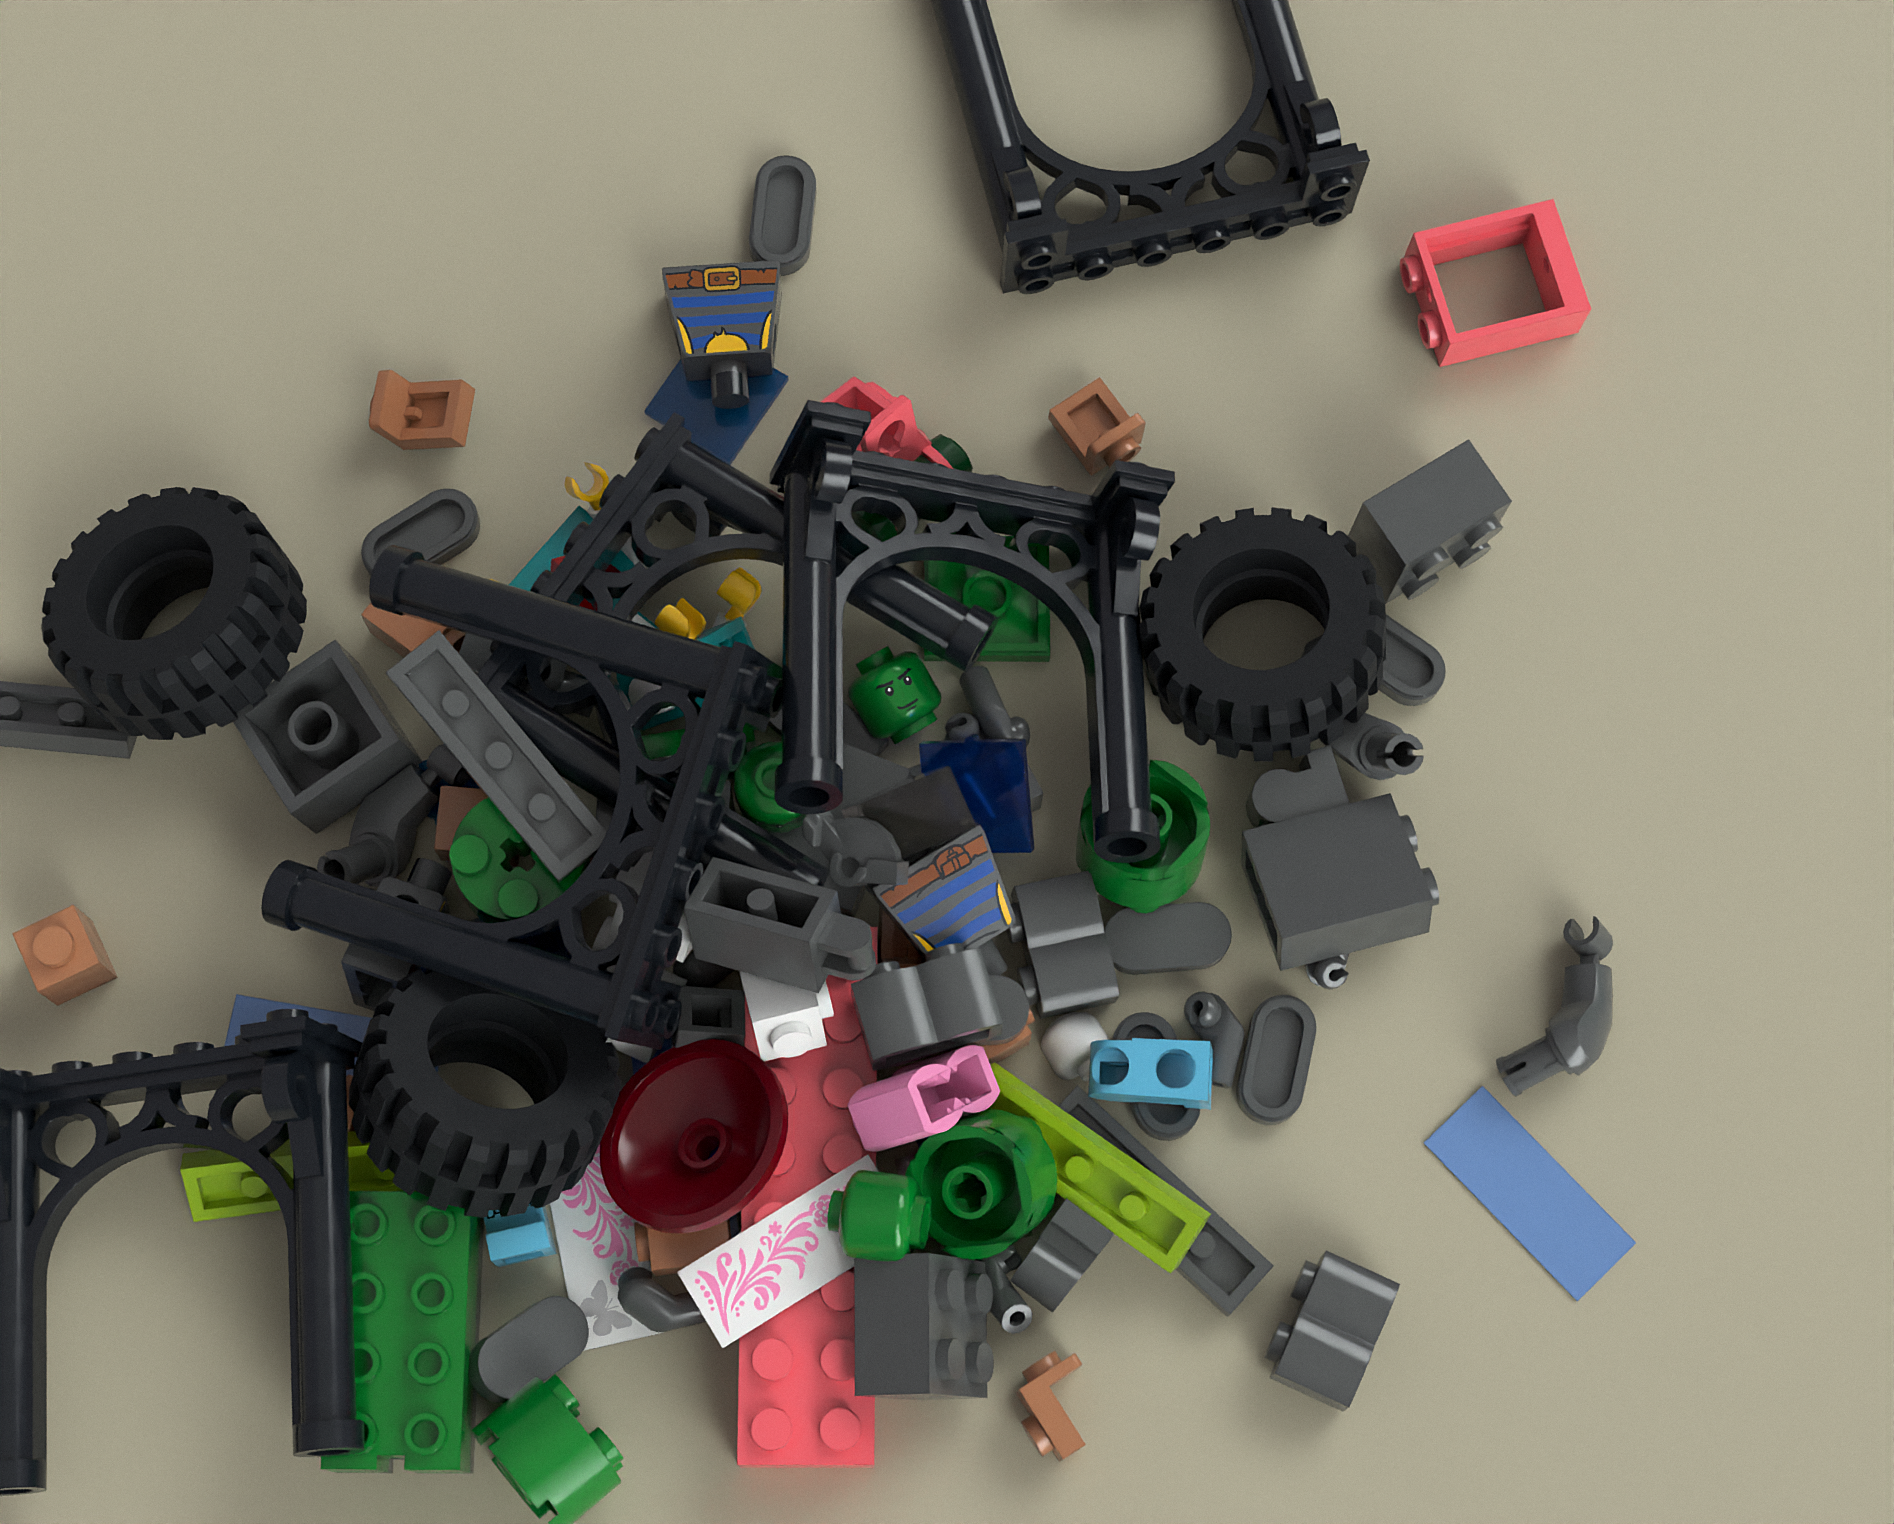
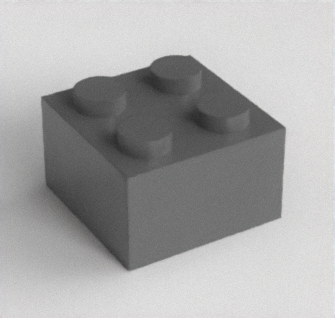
(1430, 522)
(325, 737)
(922, 1328)

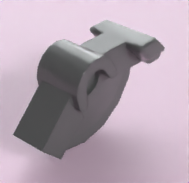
(857, 850)

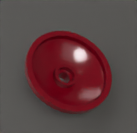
(672, 1121)

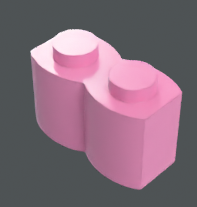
(923, 1098)

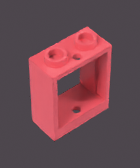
(1551, 262)

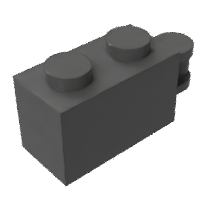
(775, 927)

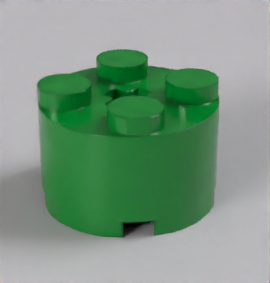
(1183, 840)
(485, 876)
(1015, 1187)
(549, 1452)

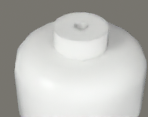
(1068, 1044)

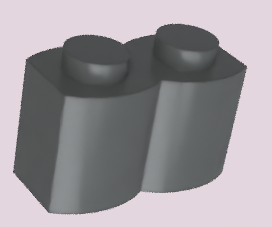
(1063, 945)
(926, 1006)
(1332, 1330)

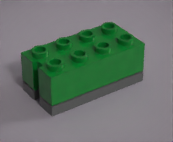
(413, 1333)

